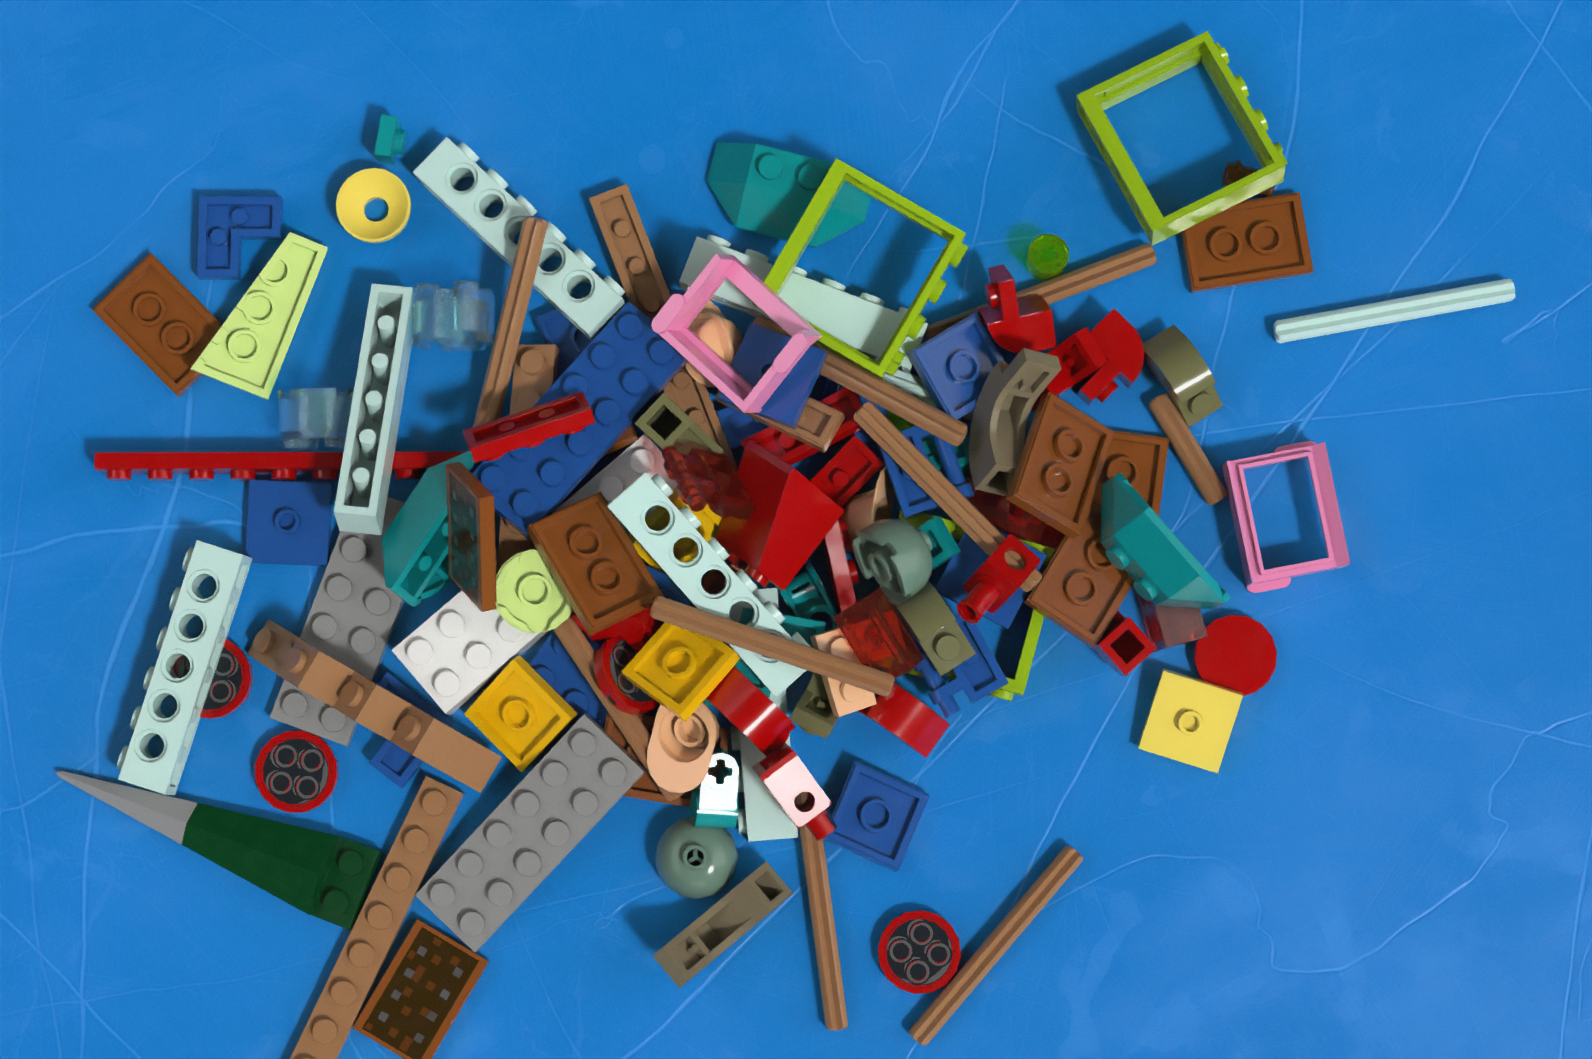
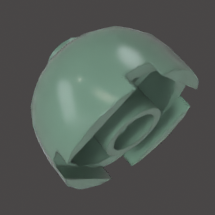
(895, 556)
(700, 880)

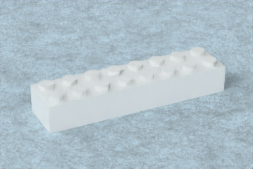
(467, 648)

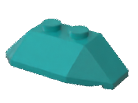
(771, 189)
(418, 537)
(1151, 552)

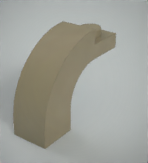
(1002, 417)
(722, 924)

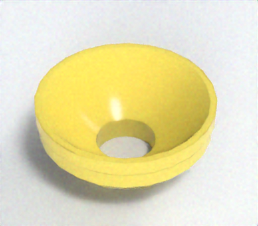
(359, 191)

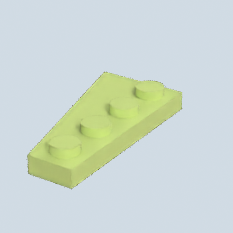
(260, 328)

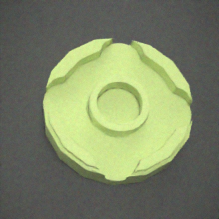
(530, 594)

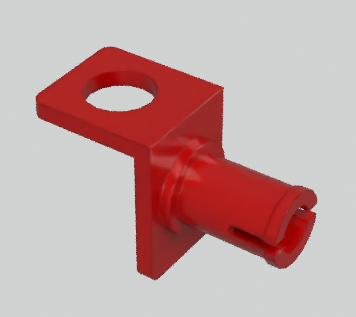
(995, 580)

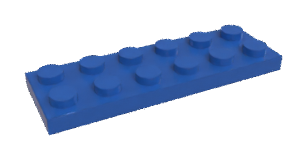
(620, 379)

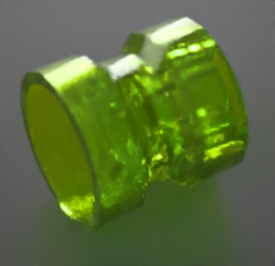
(1044, 264)

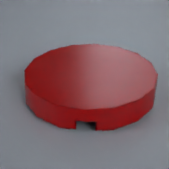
(1236, 654)

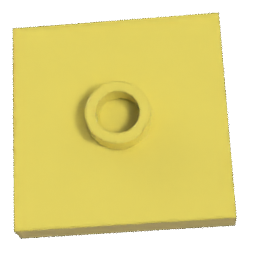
(1190, 720)

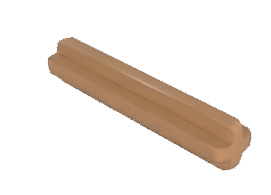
(1187, 449)

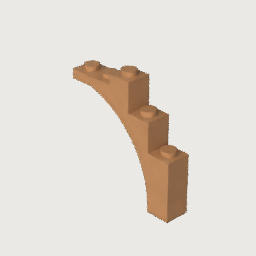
(373, 706)

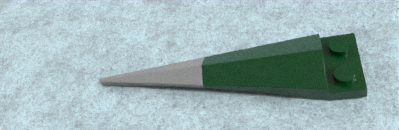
(296, 864)

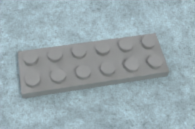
(348, 622)
(530, 832)

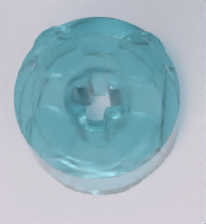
(453, 318)
(314, 417)

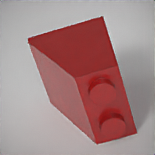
(784, 526)

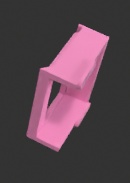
(681, 310)
(1255, 576)

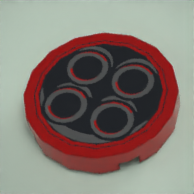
(608, 664)
(229, 684)
(296, 771)
(919, 952)

